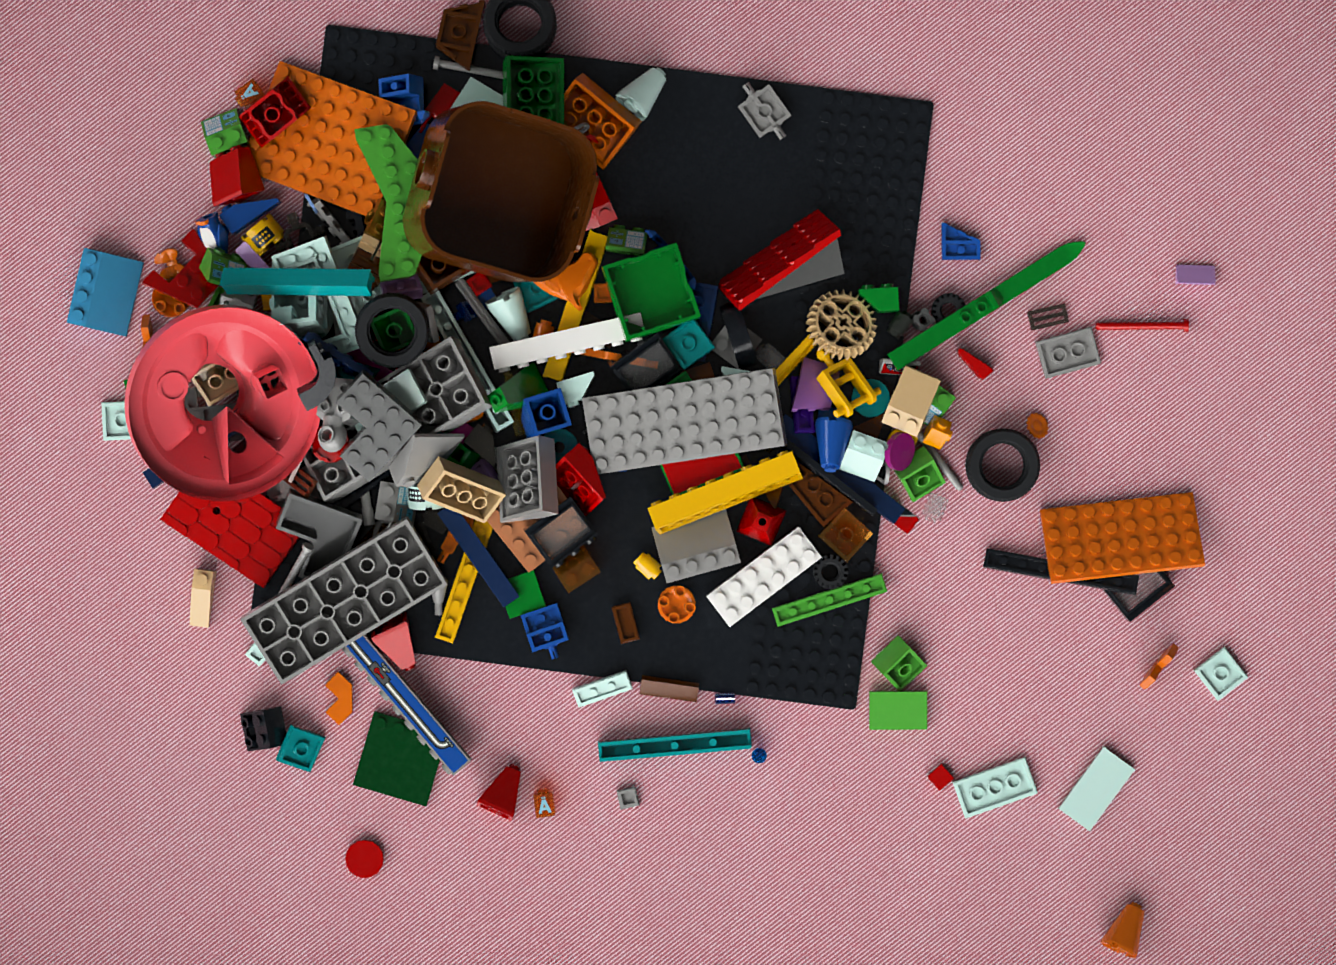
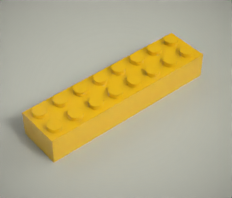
(724, 492)

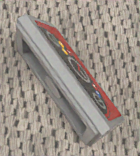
(887, 367)

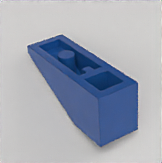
(244, 214)

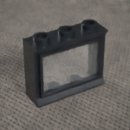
(646, 365)
(561, 533)
(1150, 589)

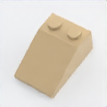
(911, 401)

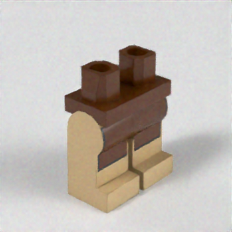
(362, 257)

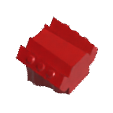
(274, 112)

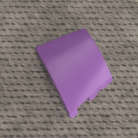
(809, 392)

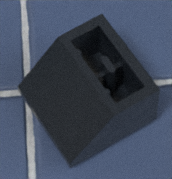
(263, 728)

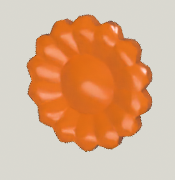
(1037, 425)

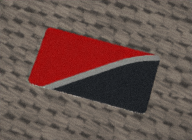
(906, 521)

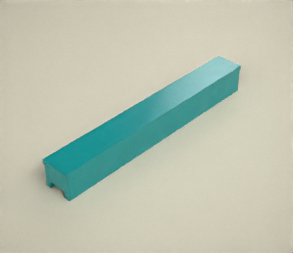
(297, 281)
(674, 744)

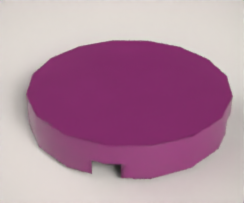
(900, 451)

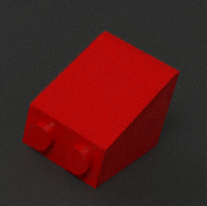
(234, 176)

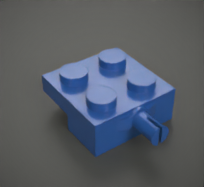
(545, 629)

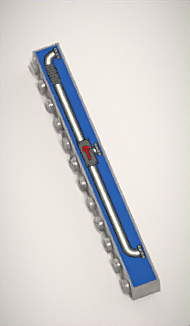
(408, 704)

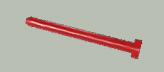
(1143, 325)

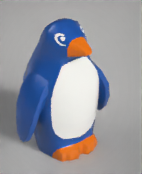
(212, 232)

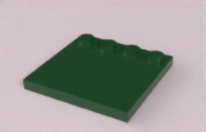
(396, 761)

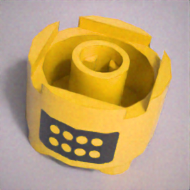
(263, 234)

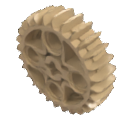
(842, 317)

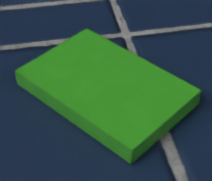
(898, 710)

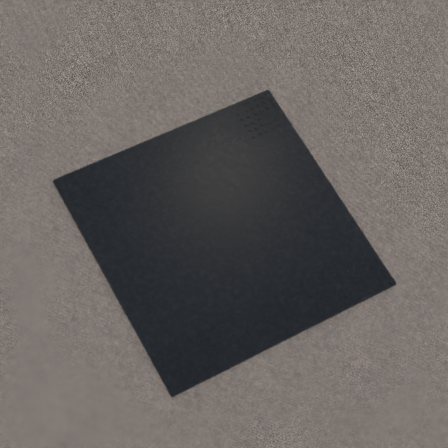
(722, 197)

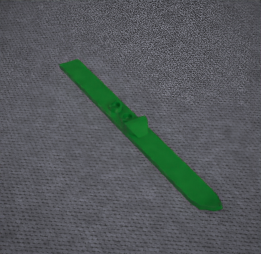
(985, 304)

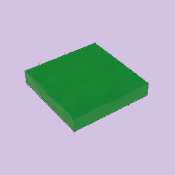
(529, 594)

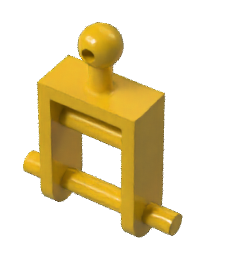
(852, 374)

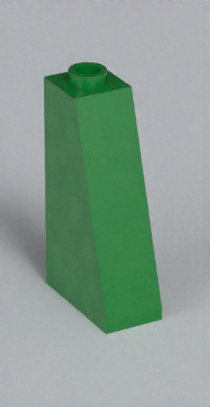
(520, 386)

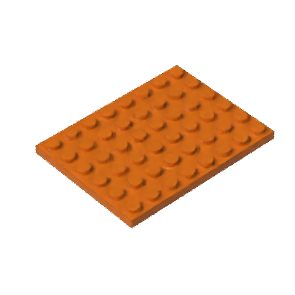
(321, 149)

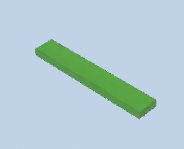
(829, 599)

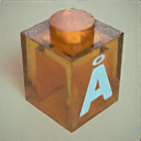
(248, 94)
(544, 803)

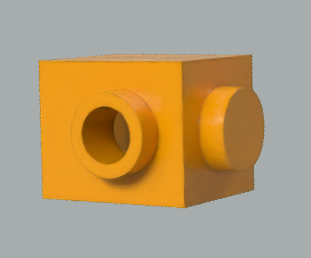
(937, 432)

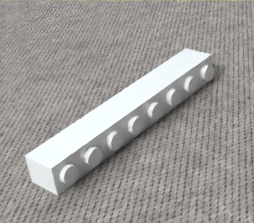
(561, 342)

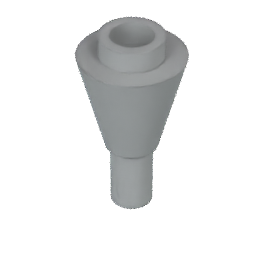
(438, 598)

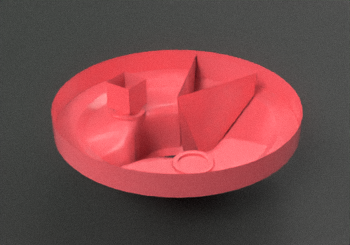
(271, 420)

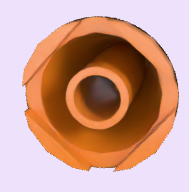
(1125, 931)

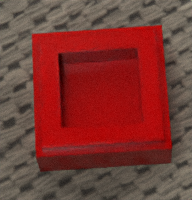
(479, 283)
(940, 777)

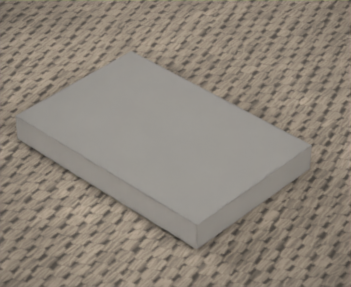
(1068, 352)

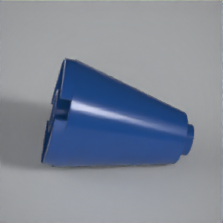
(832, 441)

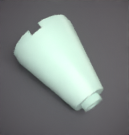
(642, 92)
(511, 313)

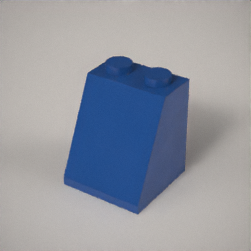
(544, 413)

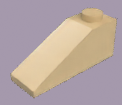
(202, 597)

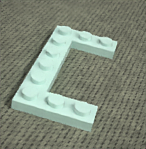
(342, 306)

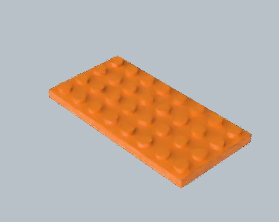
(1122, 537)

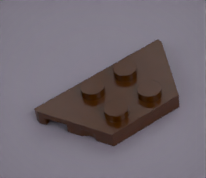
(460, 32)

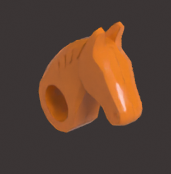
(573, 281)

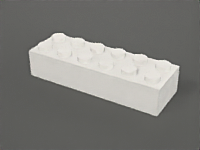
(763, 576)

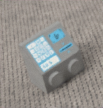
(393, 503)

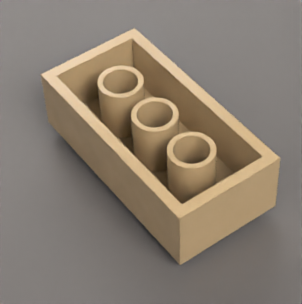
(461, 489)

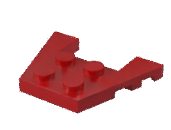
(189, 284)

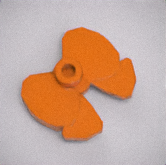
(169, 257)

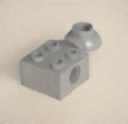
(334, 418)

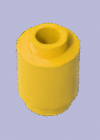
(647, 566)

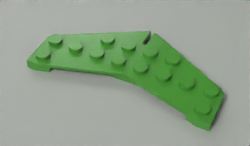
(394, 171)

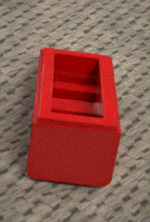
(978, 367)

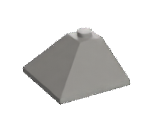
(420, 454)

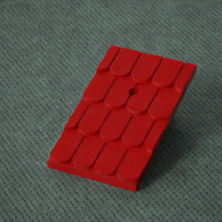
(792, 260)
(235, 532)

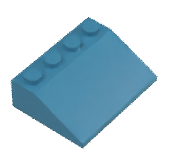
(105, 292)

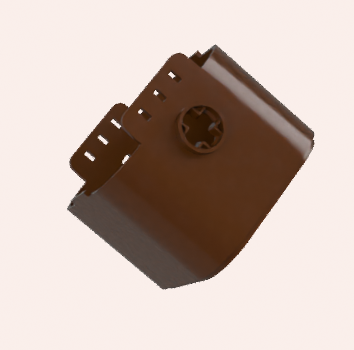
(501, 192)

